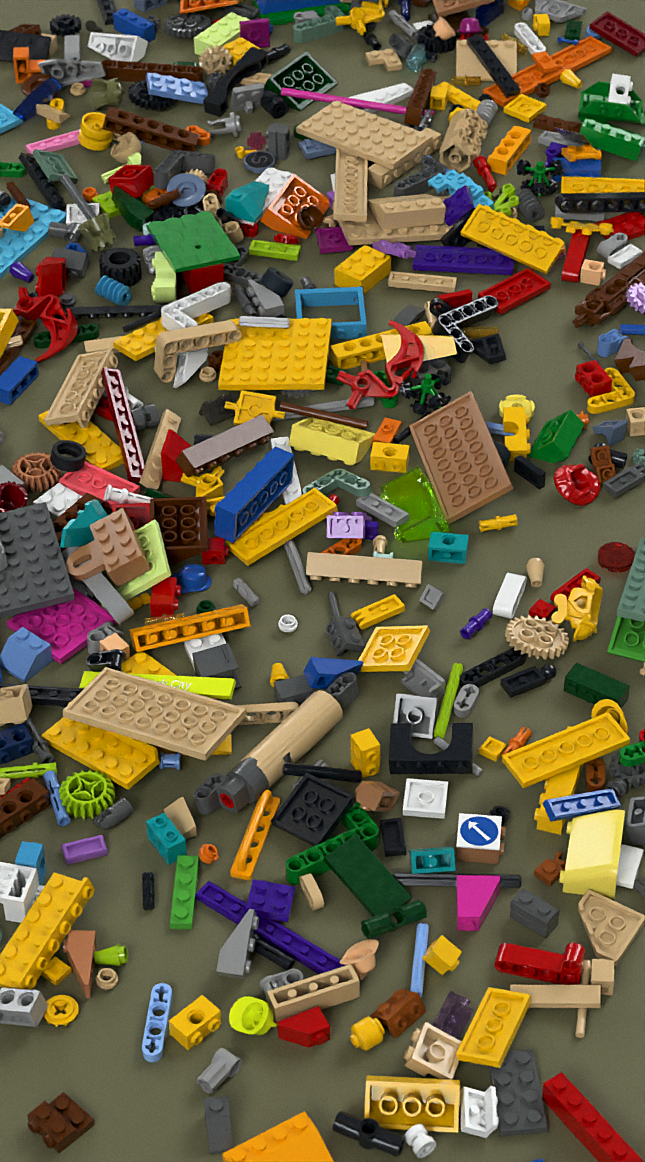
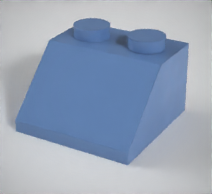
(25, 654)

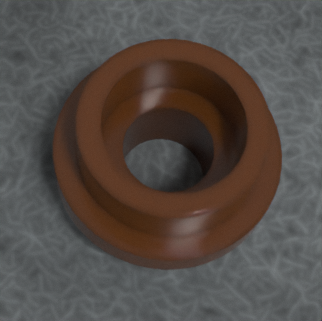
(544, 87)

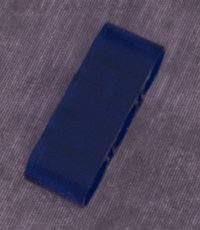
(487, 13)

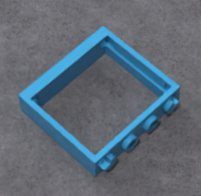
(335, 297)

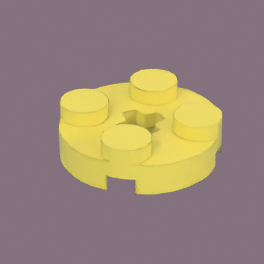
(518, 401)

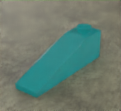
(247, 201)
(77, 530)

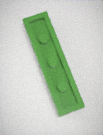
(184, 892)

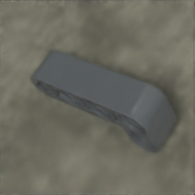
(418, 182)

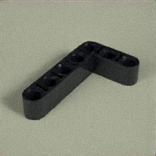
(453, 321)

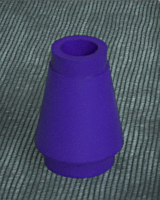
(21, 272)

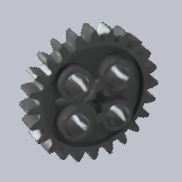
(186, 24)

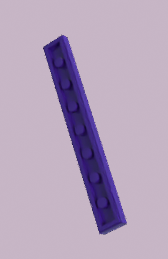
(269, 929)

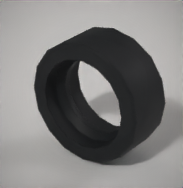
(65, 463)

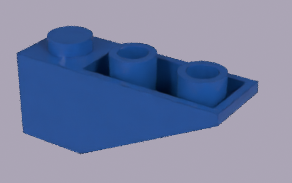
(324, 671)

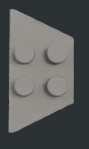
(558, 10)

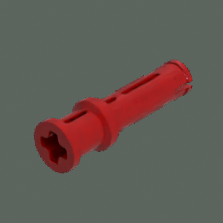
(484, 170)

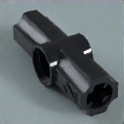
(379, 1138)

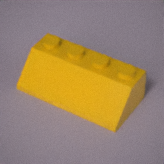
(413, 1101)

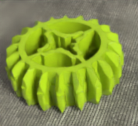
(87, 794)

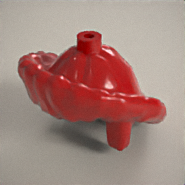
(577, 484)

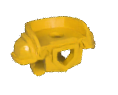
(580, 608)

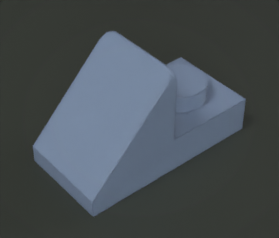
(612, 429)

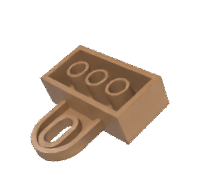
(114, 549)

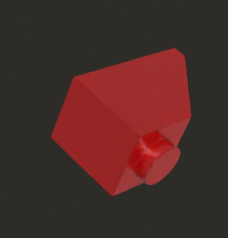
(305, 1028)

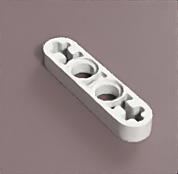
(528, 38)

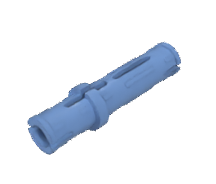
(53, 787)

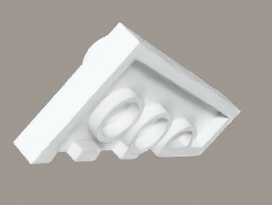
(386, 95)

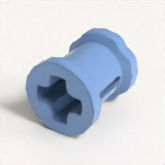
(169, 760)

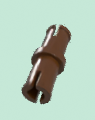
(164, 199)

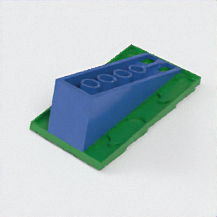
(282, 11)

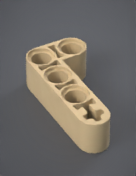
(231, 228)

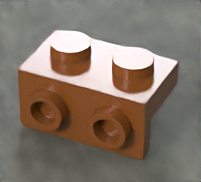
(400, 1011)

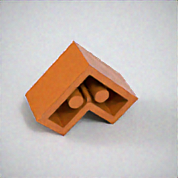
(23, 65)

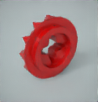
(286, 238)

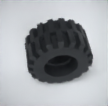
(121, 265)

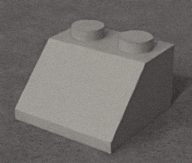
(417, 710)

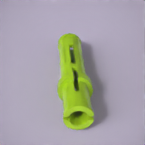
(28, 770)

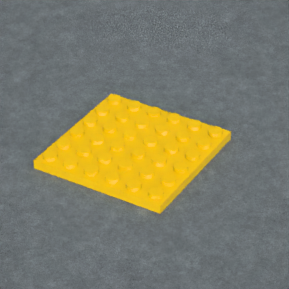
(278, 357)

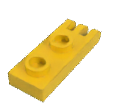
(378, 611)

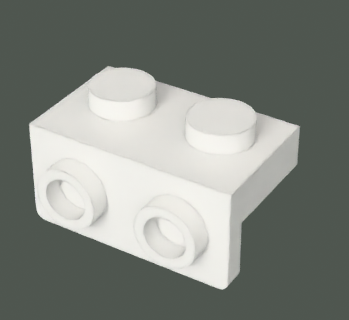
(478, 1111)

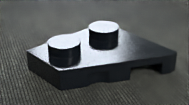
(489, 348)

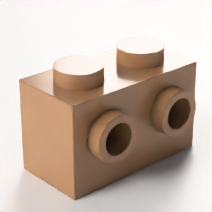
(376, 796)

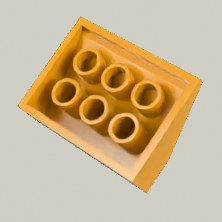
(288, 1142)

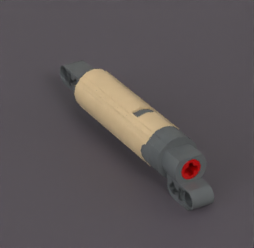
(283, 745)

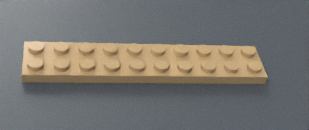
(350, 187)

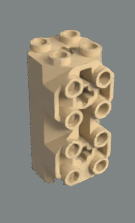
(463, 140)

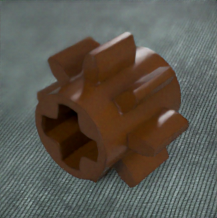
(215, 360)

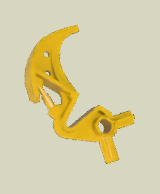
(360, 16)
(212, 487)

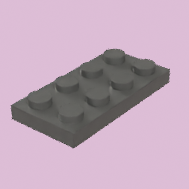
(518, 1095)

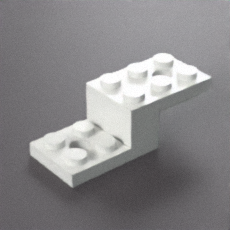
(18, 890)

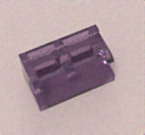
(453, 1015)

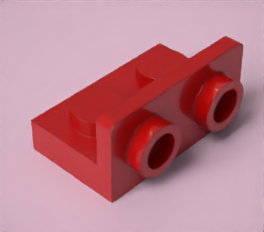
(457, 299)

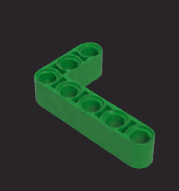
(311, 860)

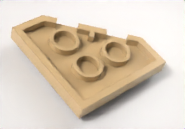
(609, 925)

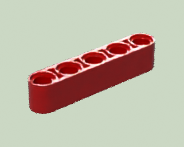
(575, 256)

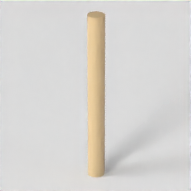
(582, 1012)

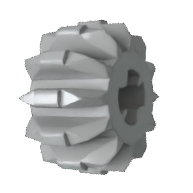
(148, 255)

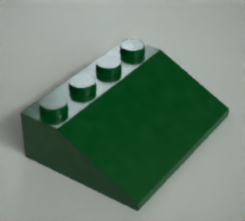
(301, 74)

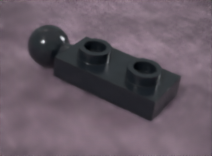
(527, 679)

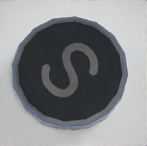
(259, 161)

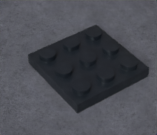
(313, 810)

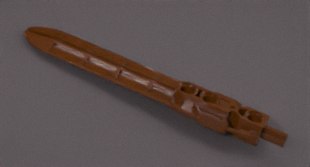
(611, 295)

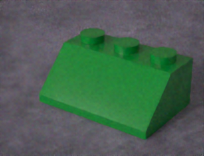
(557, 438)

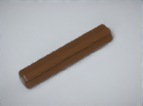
(17, 194)

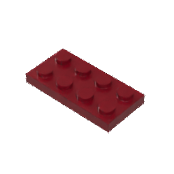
(619, 33)

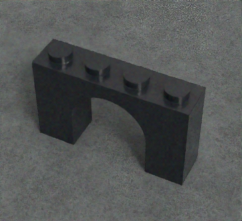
(453, 760)

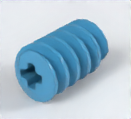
(113, 291)

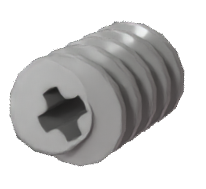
(487, 110)

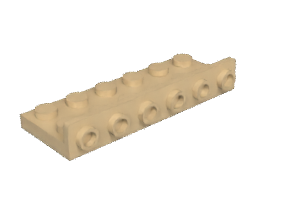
(81, 389)

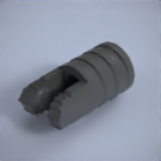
(114, 814)

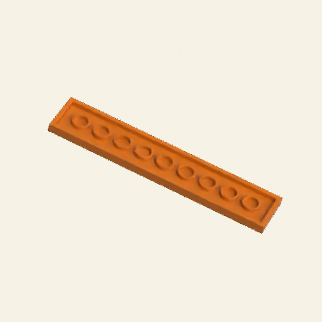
(570, 58)

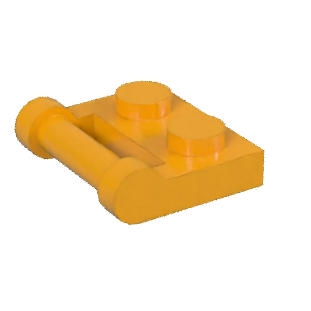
(585, 151)

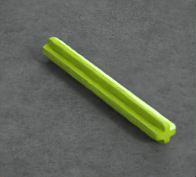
(448, 701)

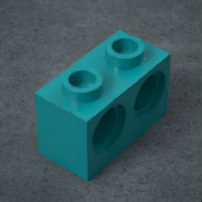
(166, 838)

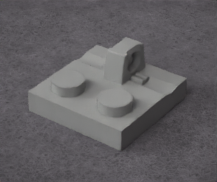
(247, 97)

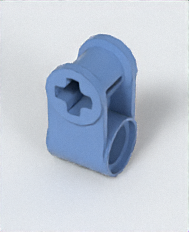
(610, 343)

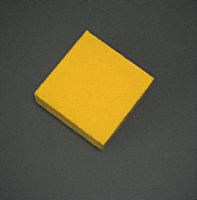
(492, 749)
(56, 971)

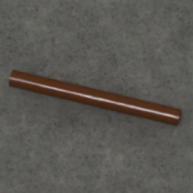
(323, 415)

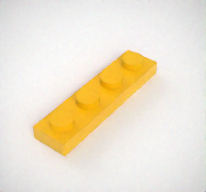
(459, 97)

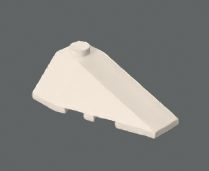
(118, 46)

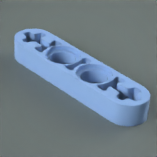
(157, 1022)

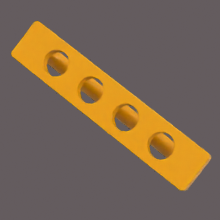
(240, 868)

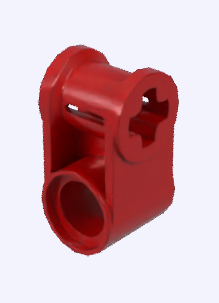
(218, 181)

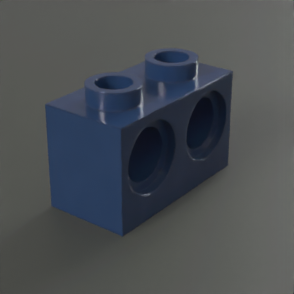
(15, 743)

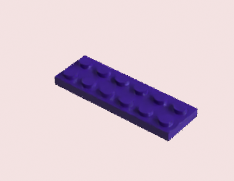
(461, 260)

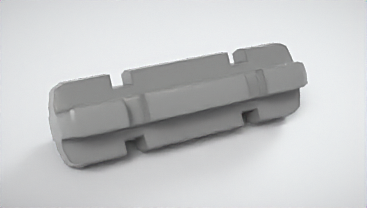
(246, 592)

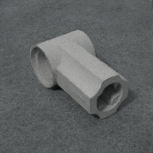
(222, 1066)

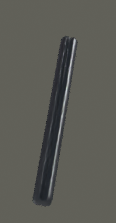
(447, 879)

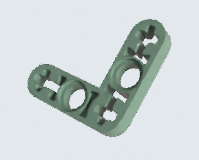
(342, 479)

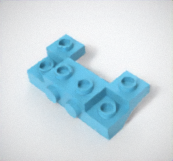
(454, 181)

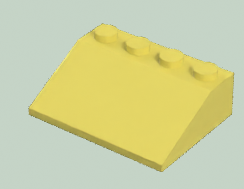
(331, 440)

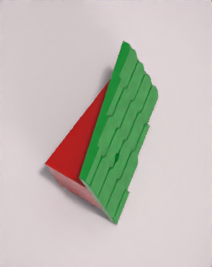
(194, 248)

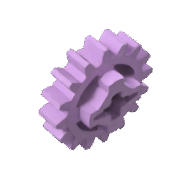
(636, 296)

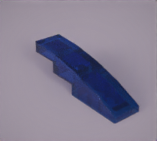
(40, 95)

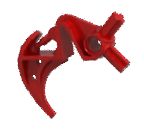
(46, 308)
(406, 357)

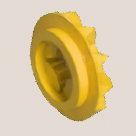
(60, 1003)

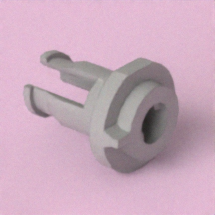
(233, 125)

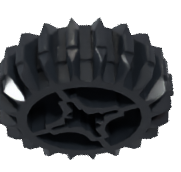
(434, 44)

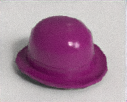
(470, 26)

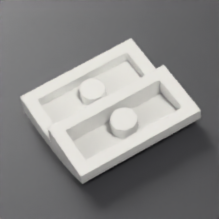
(628, 865)

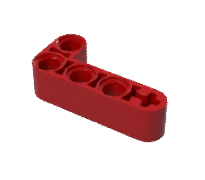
(542, 964)

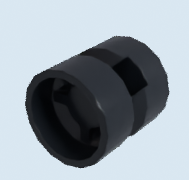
(273, 104)

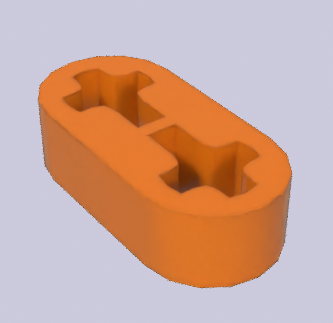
(204, 137)

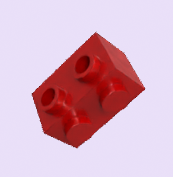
(164, 597)

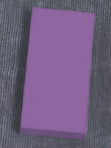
(84, 849)

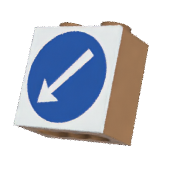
(479, 838)

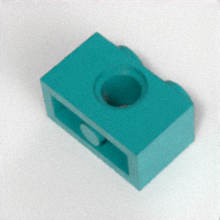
(448, 547)
(432, 860)

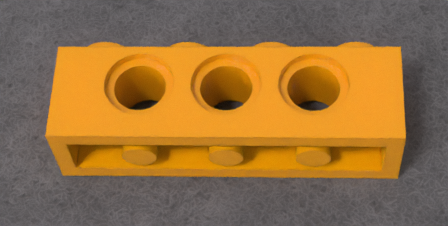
(509, 150)

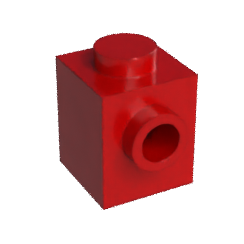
(216, 552)

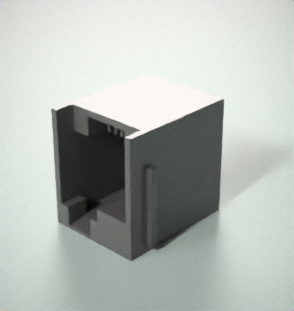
(216, 663)

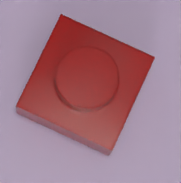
(542, 610)

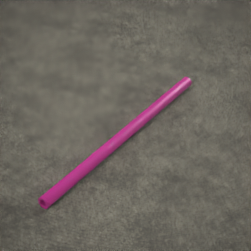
(349, 101)

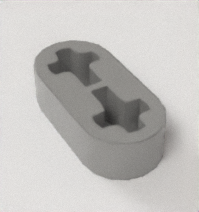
(470, 701)

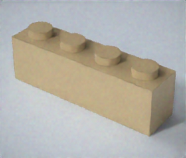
(320, 990)

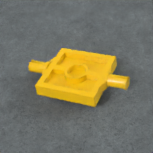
(253, 405)

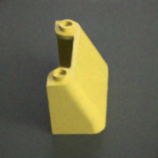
(593, 853)

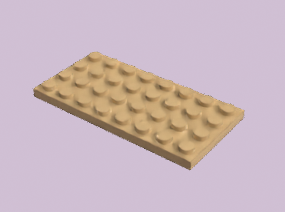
(364, 134)
(370, 231)
(155, 713)

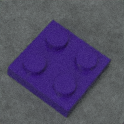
(458, 205)
(270, 900)

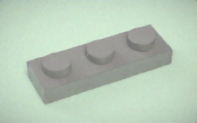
(382, 509)

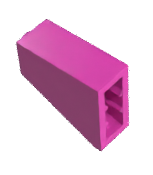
(474, 899)

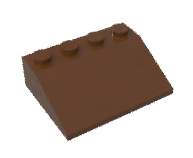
(181, 526)

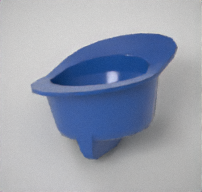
(193, 578)

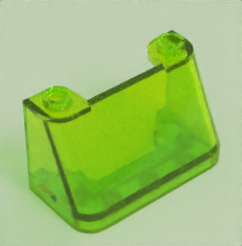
(417, 497)

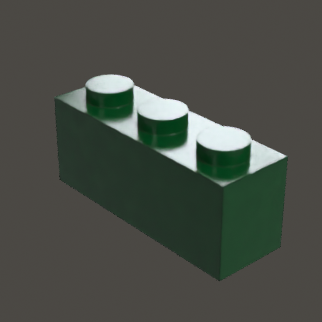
(594, 686)

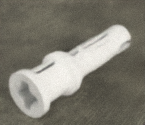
(123, 496)

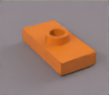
(545, 62)
(387, 431)

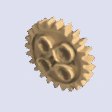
(536, 637)

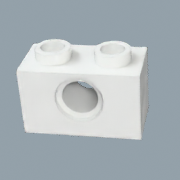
(622, 83)

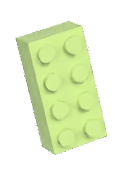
(219, 34)

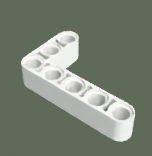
(183, 311)

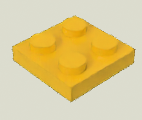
(525, 108)

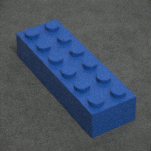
(253, 494)

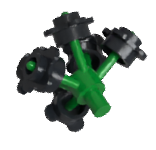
(540, 173)
(421, 391)

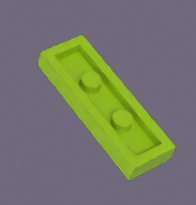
(274, 250)

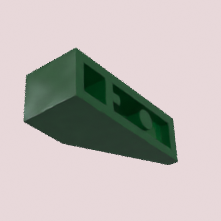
(131, 209)

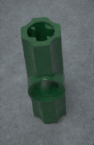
(383, 924)

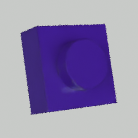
(371, 530)

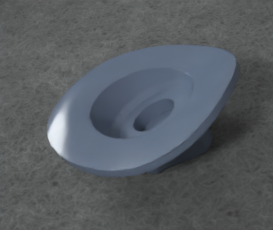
(190, 187)

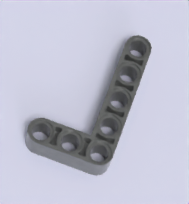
(182, 160)

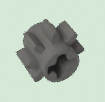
(152, 18)
(214, 79)

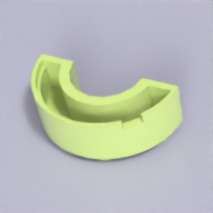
(165, 285)

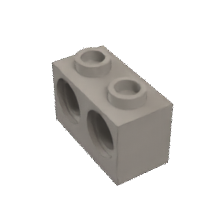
(21, 1007)

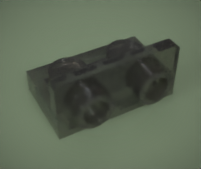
(215, 410)

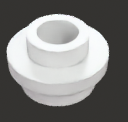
(287, 623)

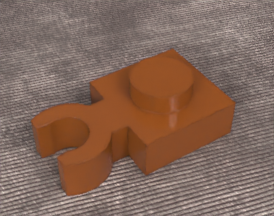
(550, 870)

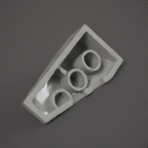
(72, 71)

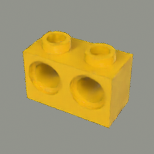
(365, 753)

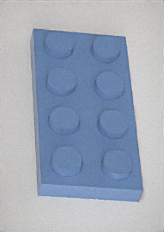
(176, 88)

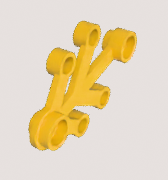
(587, 228)

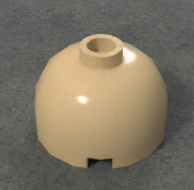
(127, 146)

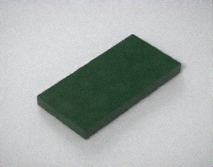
(366, 877)

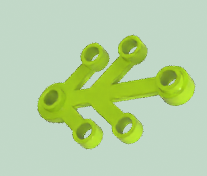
(508, 192)

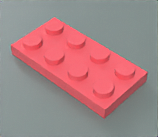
(94, 481)

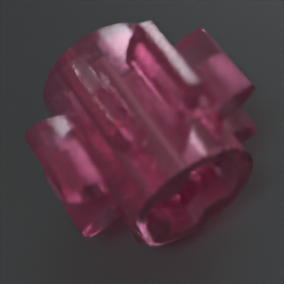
(256, 140)

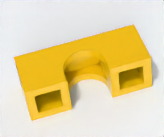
(515, 422)

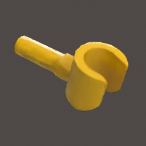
(241, 153)

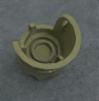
(106, 92)
(98, 233)

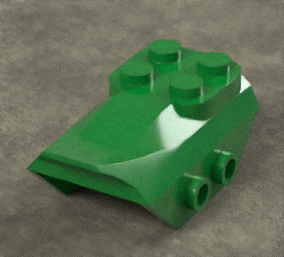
(595, 105)

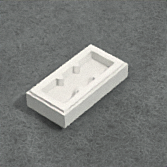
(624, 256)

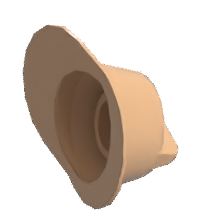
(443, 29)
(361, 957)

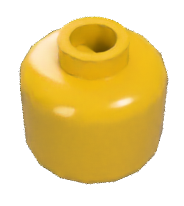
(367, 1033)

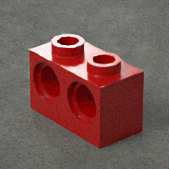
(593, 378)

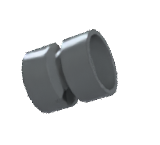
(148, 411)

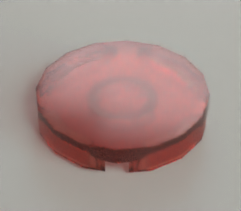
(615, 557)

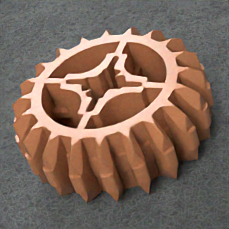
(36, 471)

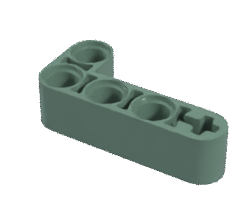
(319, 26)

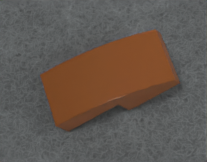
(602, 464)

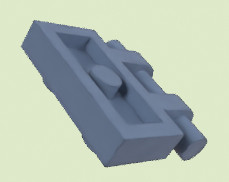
(314, 148)

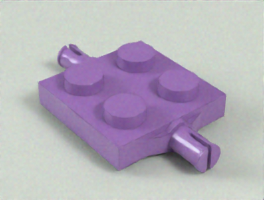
(395, 248)

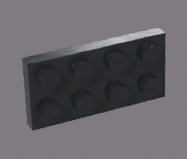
(38, 45)

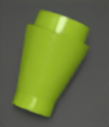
(113, 955)

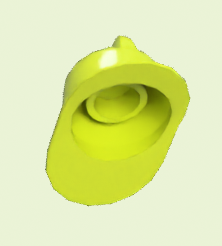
(251, 1016)

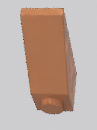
(80, 951)

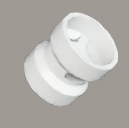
(421, 1142)

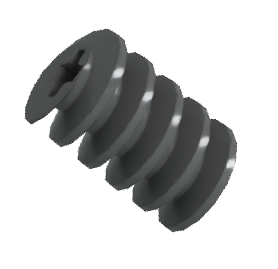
(530, 205)

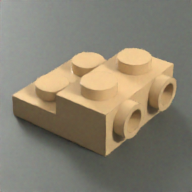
(432, 1052)

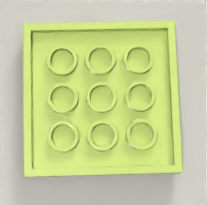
(154, 549)

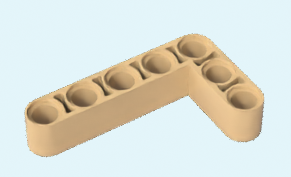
(189, 339)

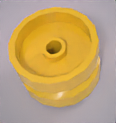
(92, 133)

